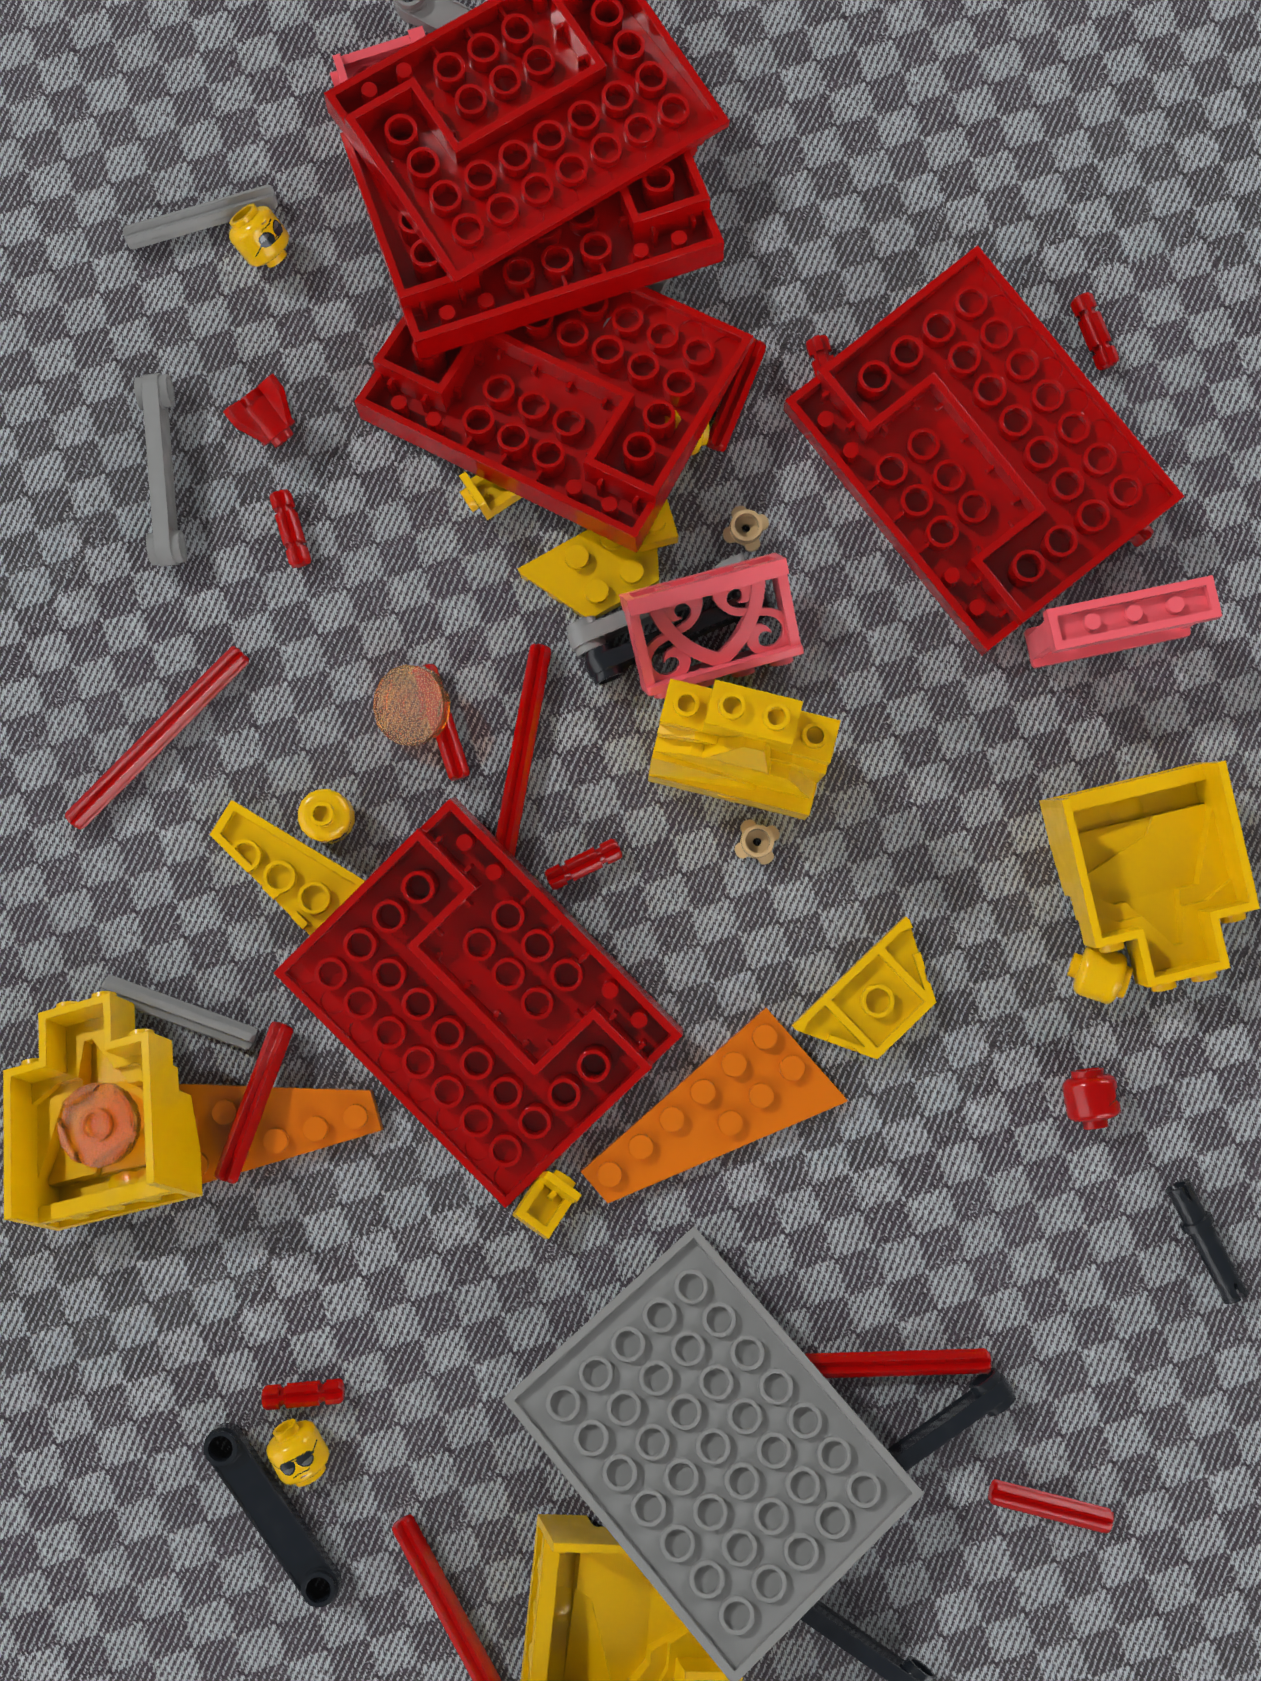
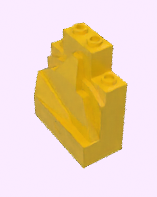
(742, 746)
(1155, 869)
(79, 1047)
(600, 1615)

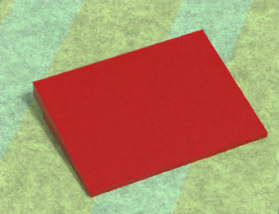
(522, 120)
(619, 245)
(568, 405)
(980, 450)
(479, 1001)

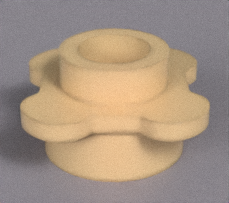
(740, 518)
(767, 835)

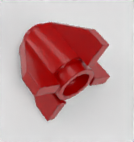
(263, 413)

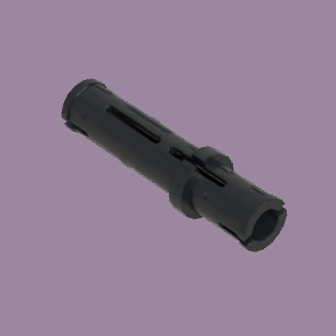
(1199, 1227)

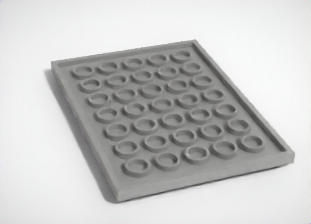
(713, 1452)

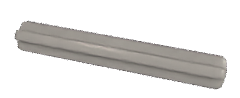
(196, 217)
(183, 1013)

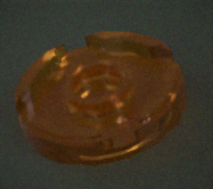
(411, 705)
(99, 1124)

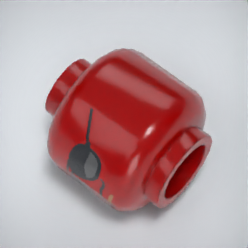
(1091, 1097)

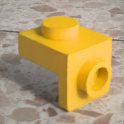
(486, 496)
(547, 1202)

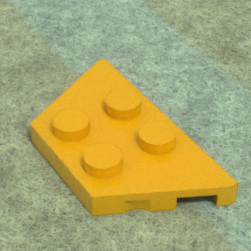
(591, 573)
(874, 998)

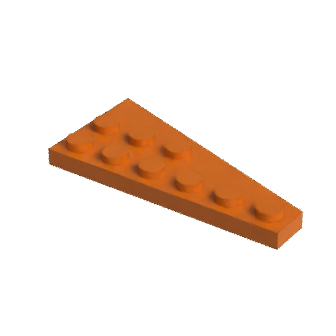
(730, 1100)
(291, 1123)

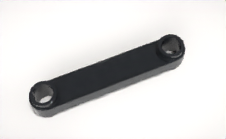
(608, 663)
(987, 1395)
(273, 1514)
(865, 1647)

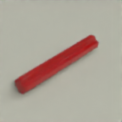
(253, 1102)

